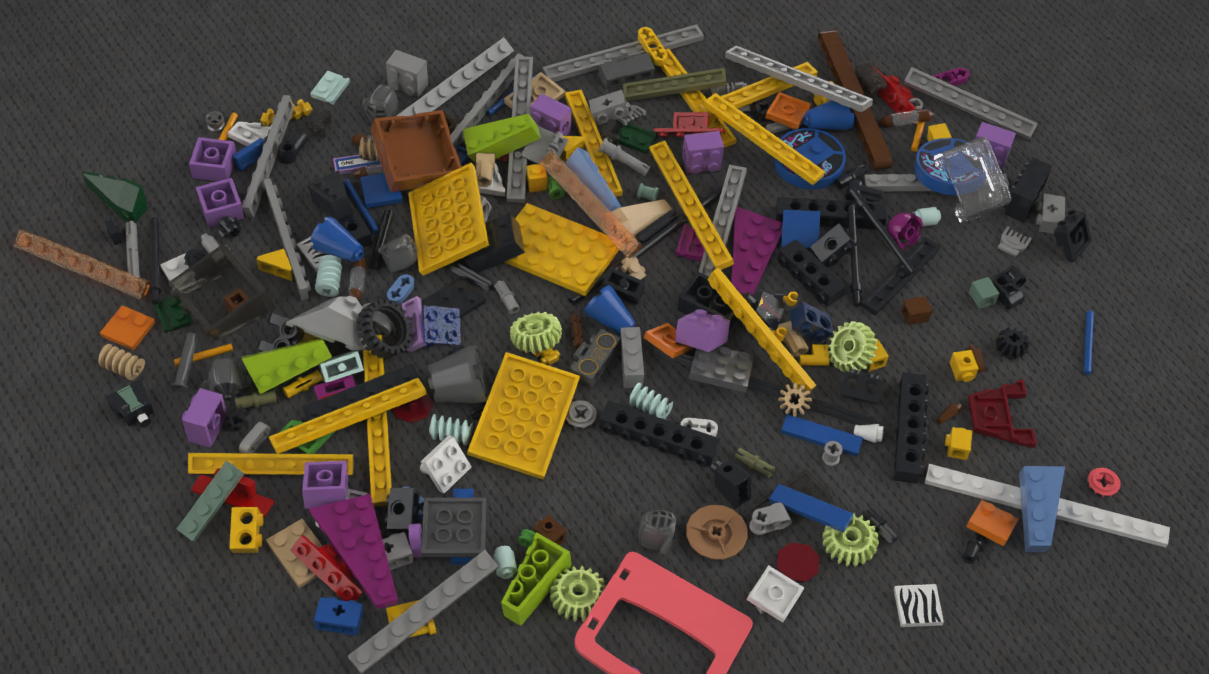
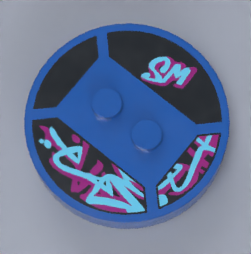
(821, 150)
(926, 169)

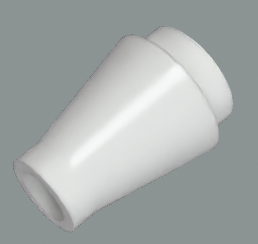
(871, 432)

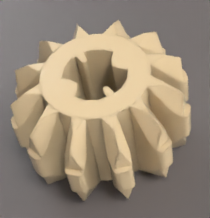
(788, 398)

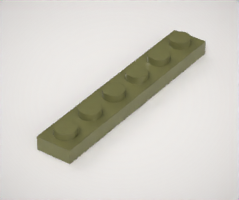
(675, 84)

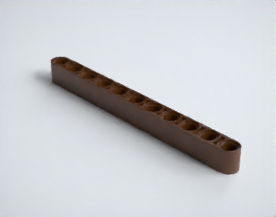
(864, 121)

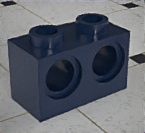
(811, 322)

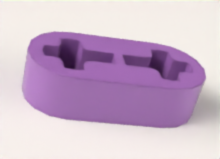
(415, 539)

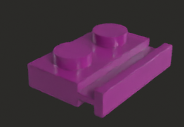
(690, 245)

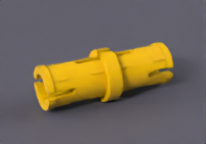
(314, 378)

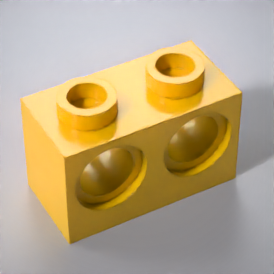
(241, 530)

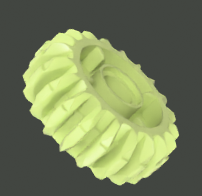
(535, 332)
(842, 342)
(855, 551)
(576, 581)

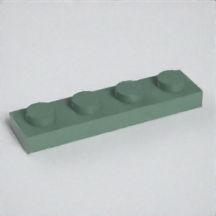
(210, 501)

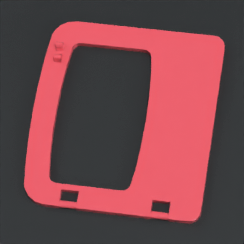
(672, 600)

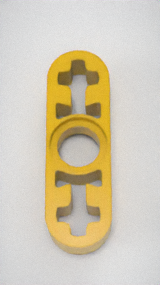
(652, 40)

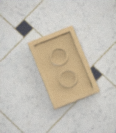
(540, 85)
(281, 545)

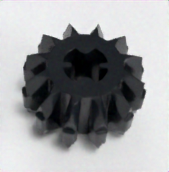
(1012, 343)

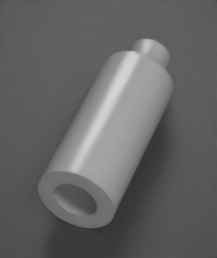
(209, 243)

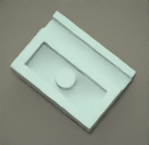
(330, 87)

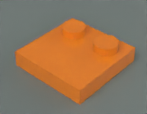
(787, 110)
(127, 327)
(664, 339)
(992, 522)

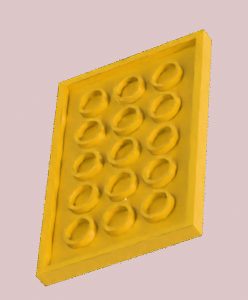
(447, 219)
(562, 250)
(523, 415)

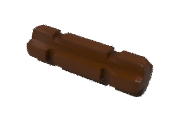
(576, 330)

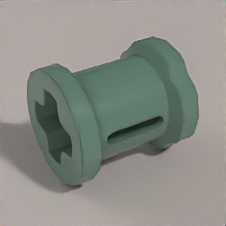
(647, 192)

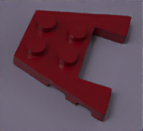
(992, 414)

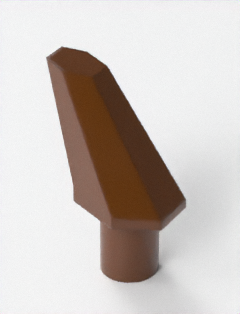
(978, 357)
(949, 412)

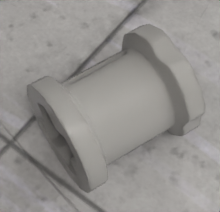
(832, 453)

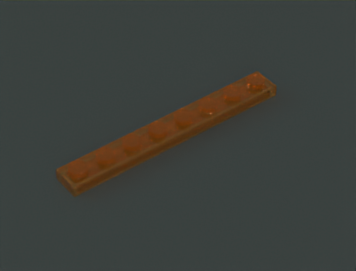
(590, 204)
(81, 264)

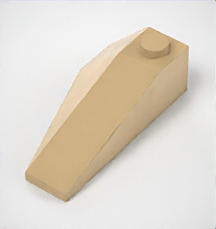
(640, 216)

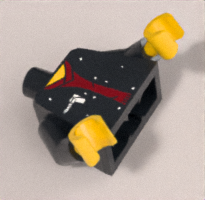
(770, 308)

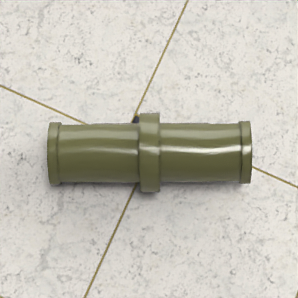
(256, 399)
(754, 462)

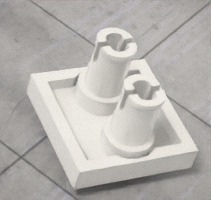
(445, 464)

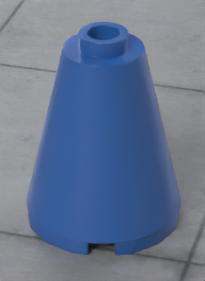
(829, 116)
(335, 240)
(609, 310)

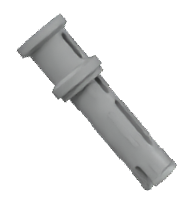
(616, 153)

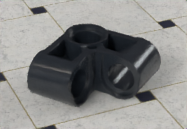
(1007, 286)

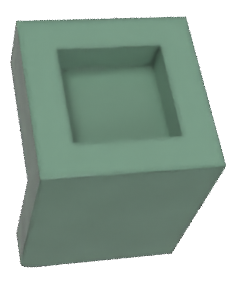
(983, 292)

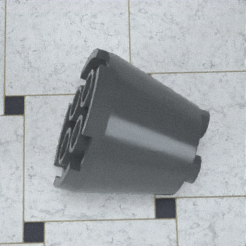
(459, 377)

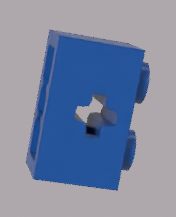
(339, 616)

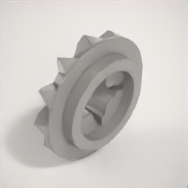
(581, 407)

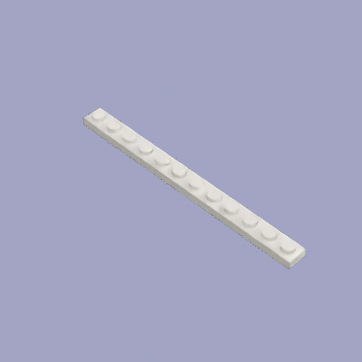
(1067, 510)

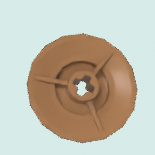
(718, 519)

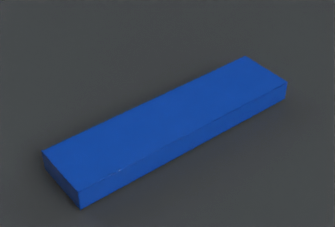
(821, 434)
(811, 508)

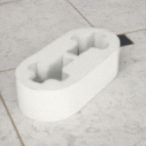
(701, 425)

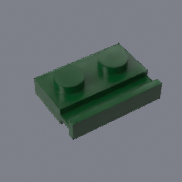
(636, 138)
(172, 314)

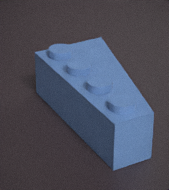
(588, 172)
(1040, 499)

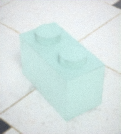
(340, 366)

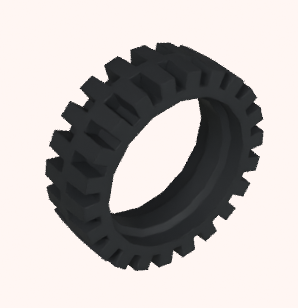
(369, 336)

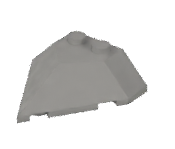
(333, 321)

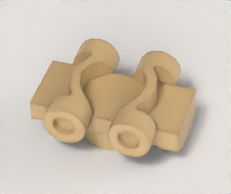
(633, 267)

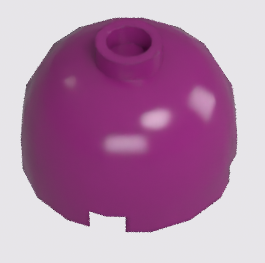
(905, 226)

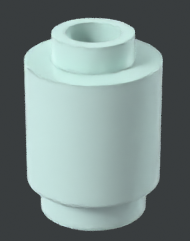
(929, 216)
(506, 562)

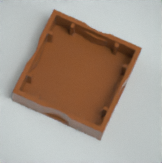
(414, 149)

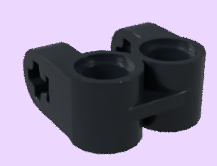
(284, 338)

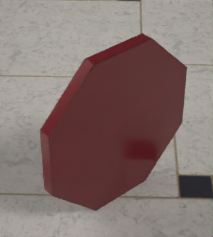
(414, 410)
(798, 562)

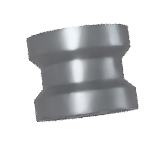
(215, 121)

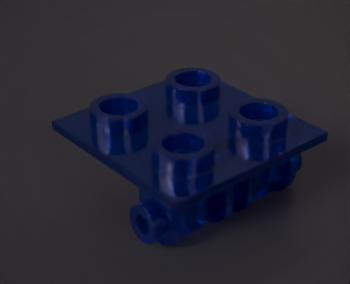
(441, 325)

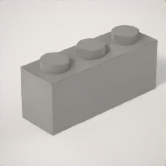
(631, 356)

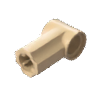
(485, 165)
(794, 340)

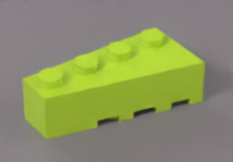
(501, 136)
(284, 363)
(534, 578)

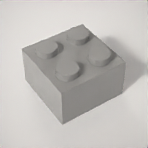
(407, 73)

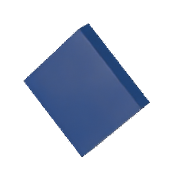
(377, 191)
(800, 226)

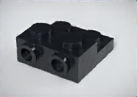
(1073, 234)

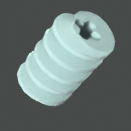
(328, 276)
(649, 403)
(443, 429)

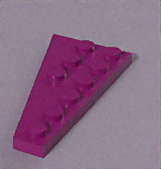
(752, 248)
(358, 541)

